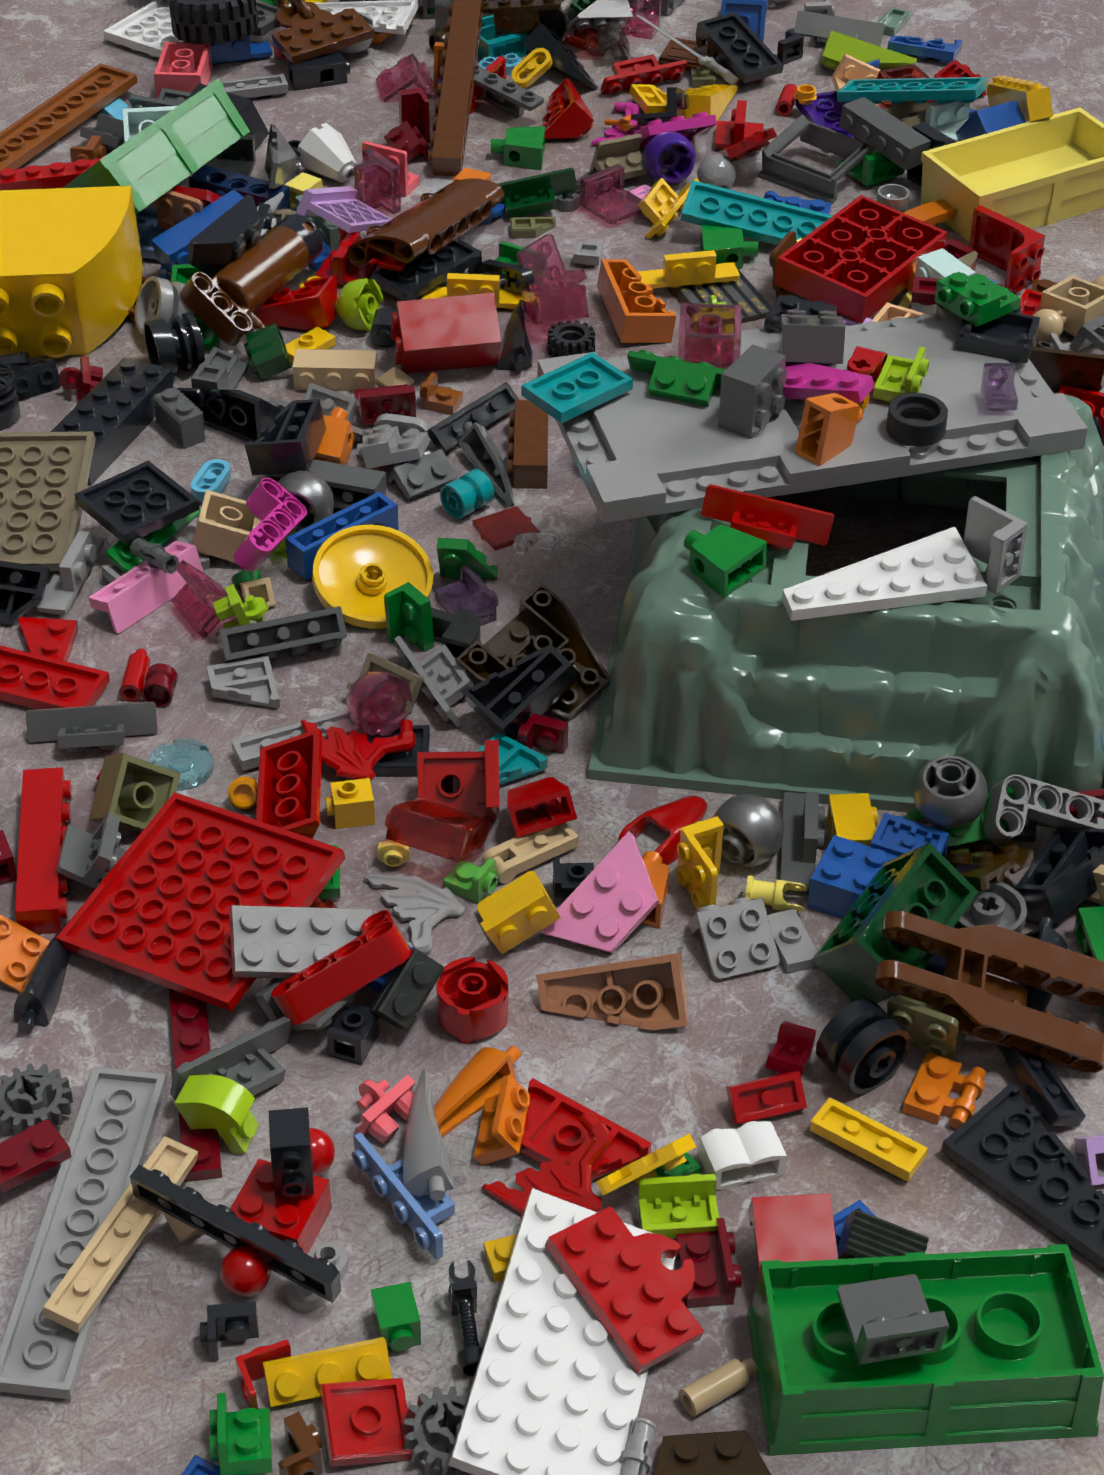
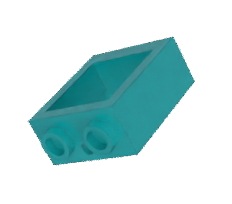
(499, 46)

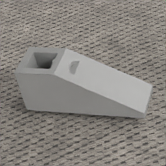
(601, 13)

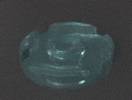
(188, 758)

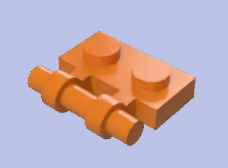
(933, 1087)

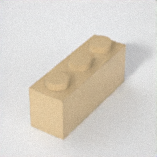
(335, 369)

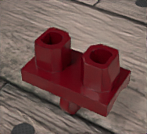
(81, 380)

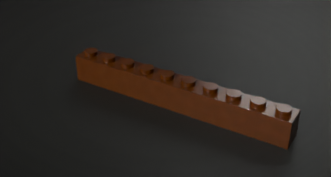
(456, 87)

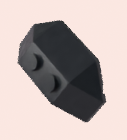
(225, 238)
(20, 589)

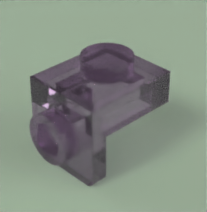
(998, 387)

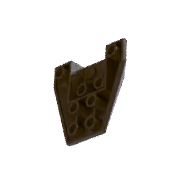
(541, 622)

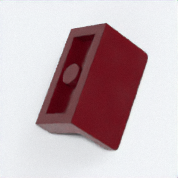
(415, 109)

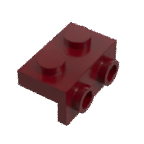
(408, 139)
(31, 1154)

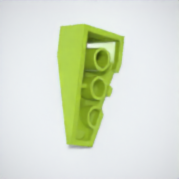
(840, 44)

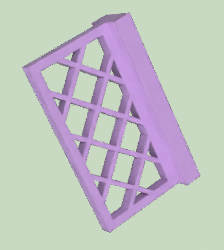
(340, 208)

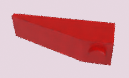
(304, 307)

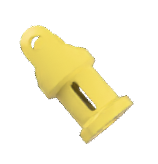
(773, 893)

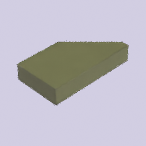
(531, 226)

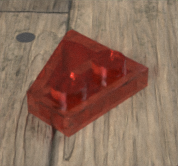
(584, 40)

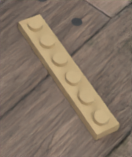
(114, 1242)

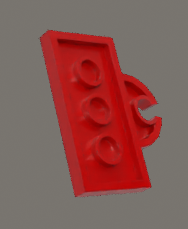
(629, 1285)

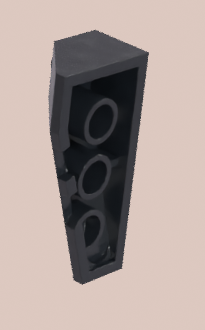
(233, 411)

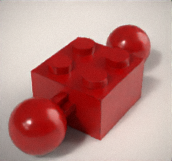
(284, 1217)

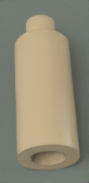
(717, 1385)

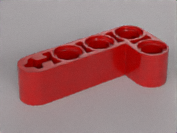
(344, 970)

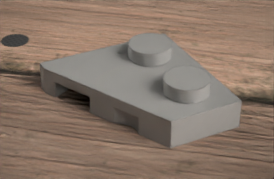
(245, 682)

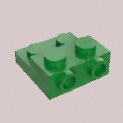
(975, 298)

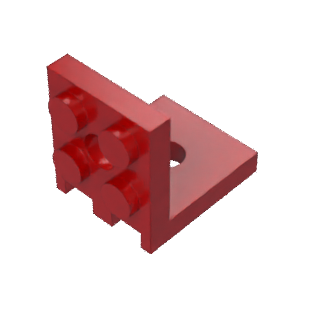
(474, 770)

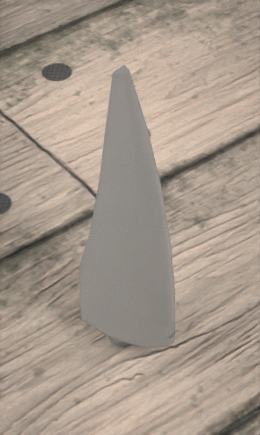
(426, 1160)

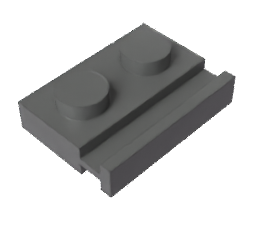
(235, 368)

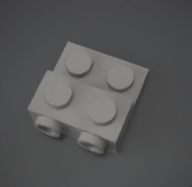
(386, 447)

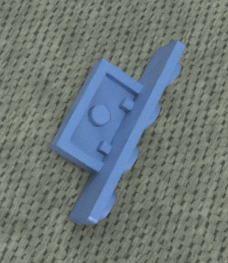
(418, 1212)

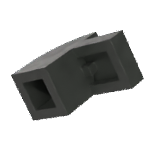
(455, 630)

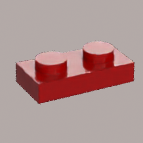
(766, 1097)

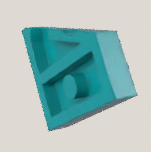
(516, 759)

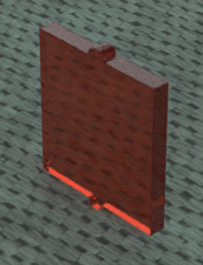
(502, 526)

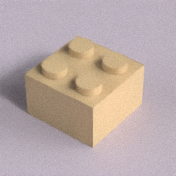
(222, 525)

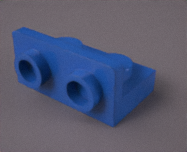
(902, 835)

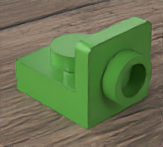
(471, 880)

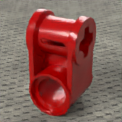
(867, 362)

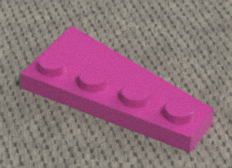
(813, 380)

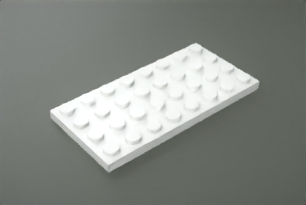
(549, 1377)

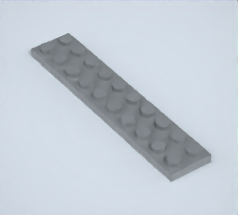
(105, 1150)

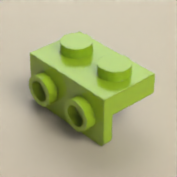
(901, 376)
(678, 1204)

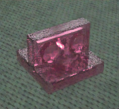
(378, 182)
(197, 599)

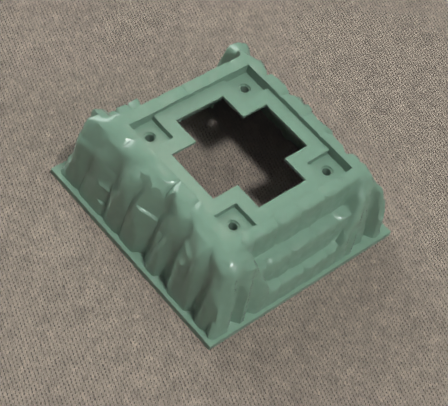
(862, 700)

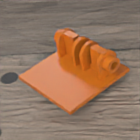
(18, 952)

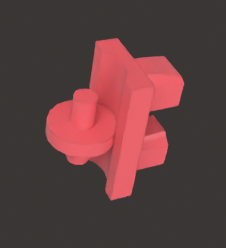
(377, 1118)

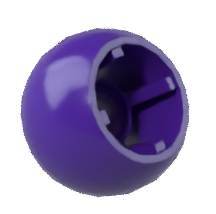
(677, 169)

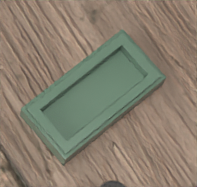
(894, 20)

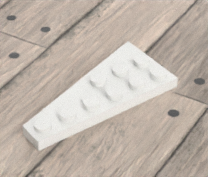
(387, 16)
(910, 575)

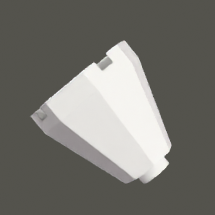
(327, 154)

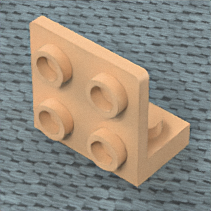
(850, 69)

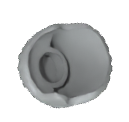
(717, 171)

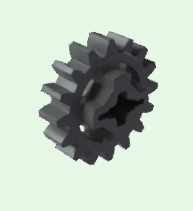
(33, 1097)
(432, 1440)

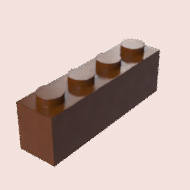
(528, 446)

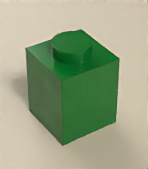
(396, 1316)

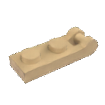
(530, 850)

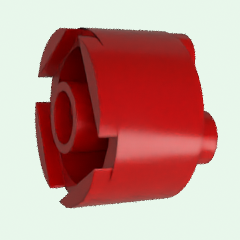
(472, 999)

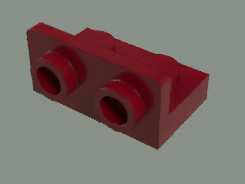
(713, 1266)

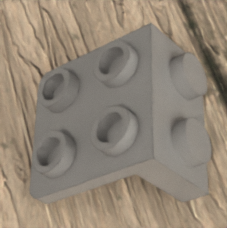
(736, 937)

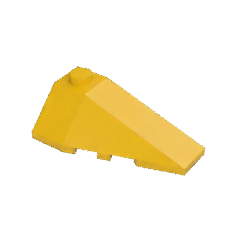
(709, 99)

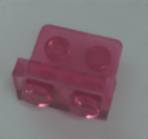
(402, 75)
(605, 195)
(546, 263)

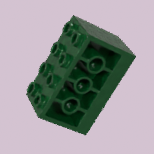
(912, 883)

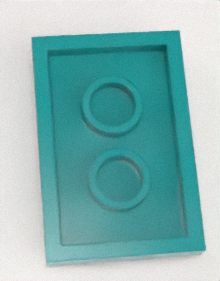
(576, 387)

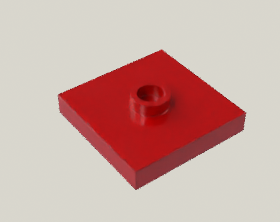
(364, 1421)

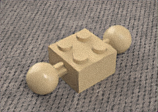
(1069, 306)

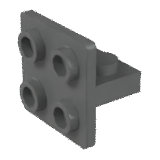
(90, 856)

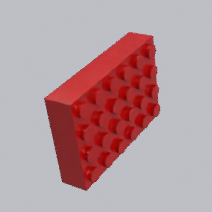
(857, 258)

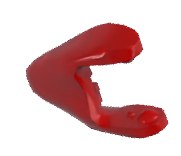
(670, 819)

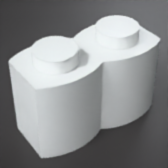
(742, 1154)

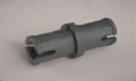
(154, 555)

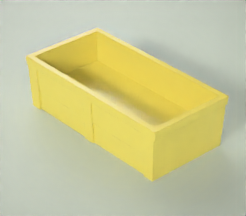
(1023, 172)

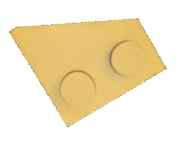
(649, 98)
(668, 1156)

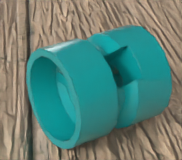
(467, 494)

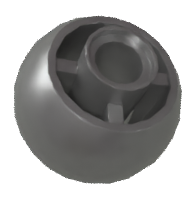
(312, 493)
(950, 792)
(751, 830)

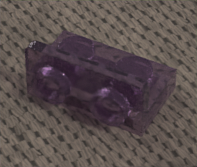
(469, 594)

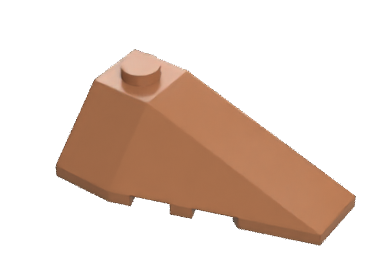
(629, 992)

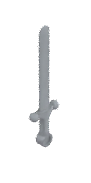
(709, 62)

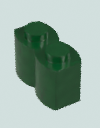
(267, 351)

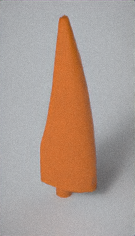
(472, 1085)

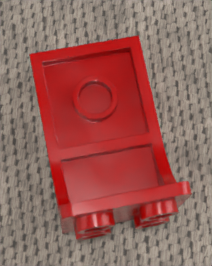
(1007, 247)

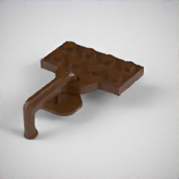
(316, 30)

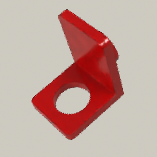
(251, 1368)

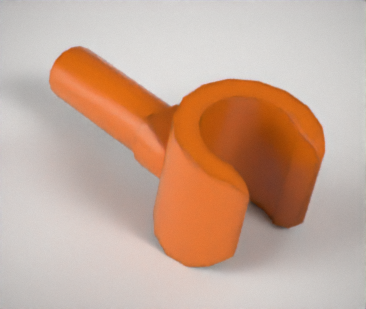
(623, 123)

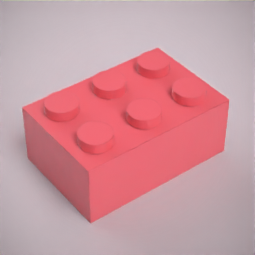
(183, 66)

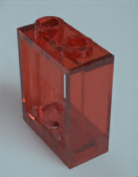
(437, 829)

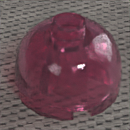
(378, 702)

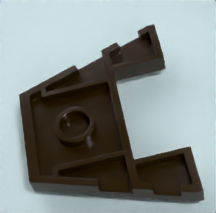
(989, 862)
(710, 1455)

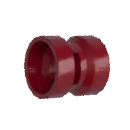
(159, 684)

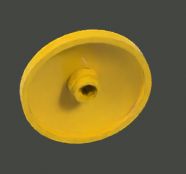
(365, 564)

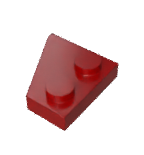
(49, 636)

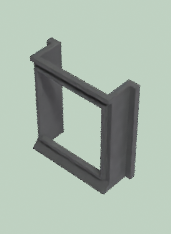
(806, 178)

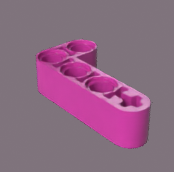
(279, 517)

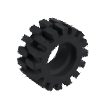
(570, 339)

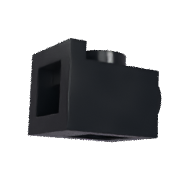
(567, 878)
(356, 1027)

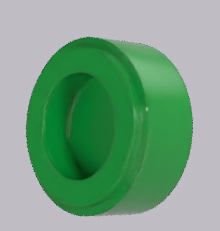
(245, 576)

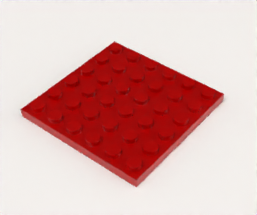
(172, 894)

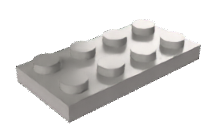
(288, 939)

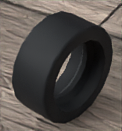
(914, 432)

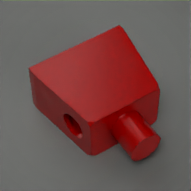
(539, 806)

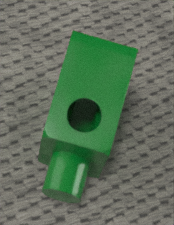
(522, 147)
(727, 244)
(725, 557)

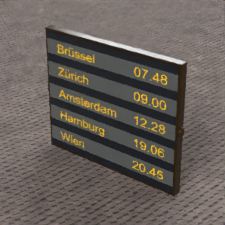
(733, 293)

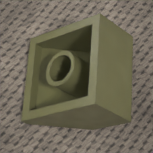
(132, 791)

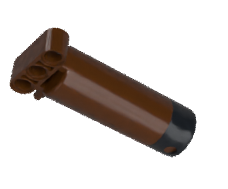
(245, 284)

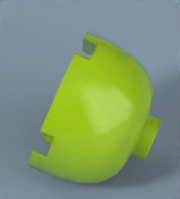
(358, 303)

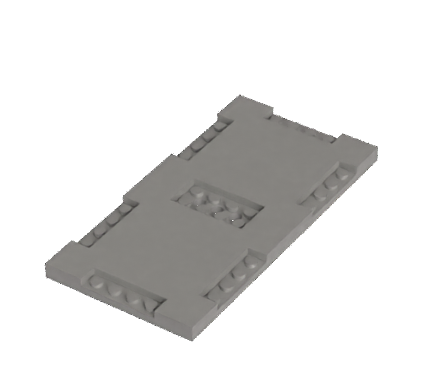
(661, 453)

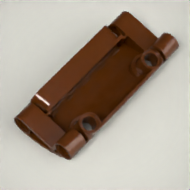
(430, 223)

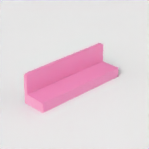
(143, 589)

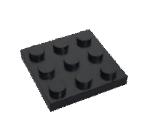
(137, 502)

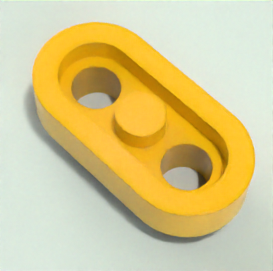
(531, 68)

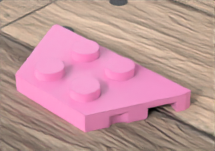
(608, 901)

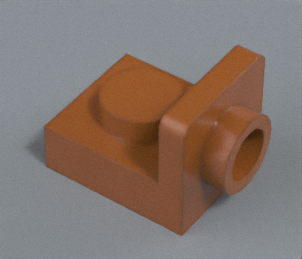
(439, 398)

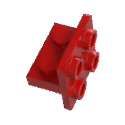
(737, 129)
(339, 264)

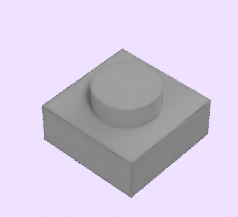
(588, 253)

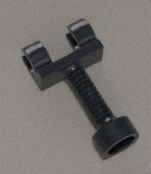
(463, 1301)

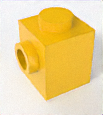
(351, 803)

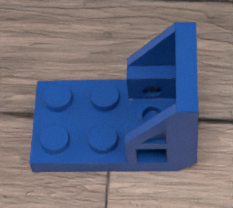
(750, 11)

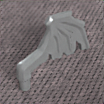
(419, 902)

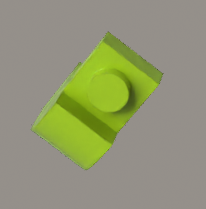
(219, 1104)

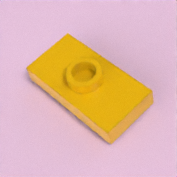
(314, 339)

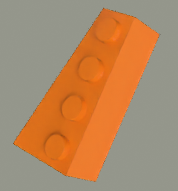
(632, 306)

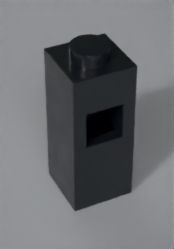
(319, 72)

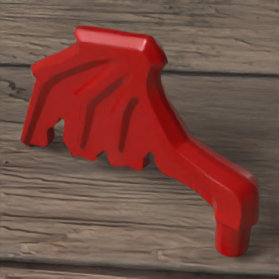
(354, 755)
(559, 1179)

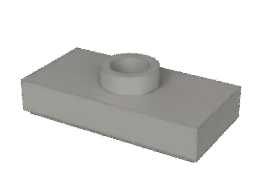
(792, 941)

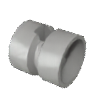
(894, 196)

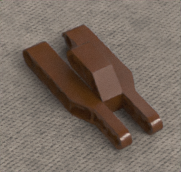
(993, 1006)

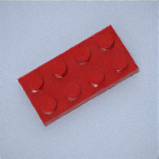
(47, 682)

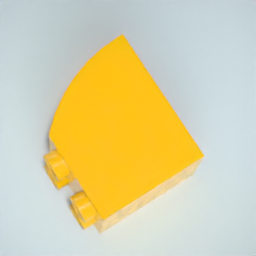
(66, 268)

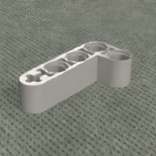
(1027, 806)

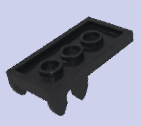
(737, 47)
(428, 270)

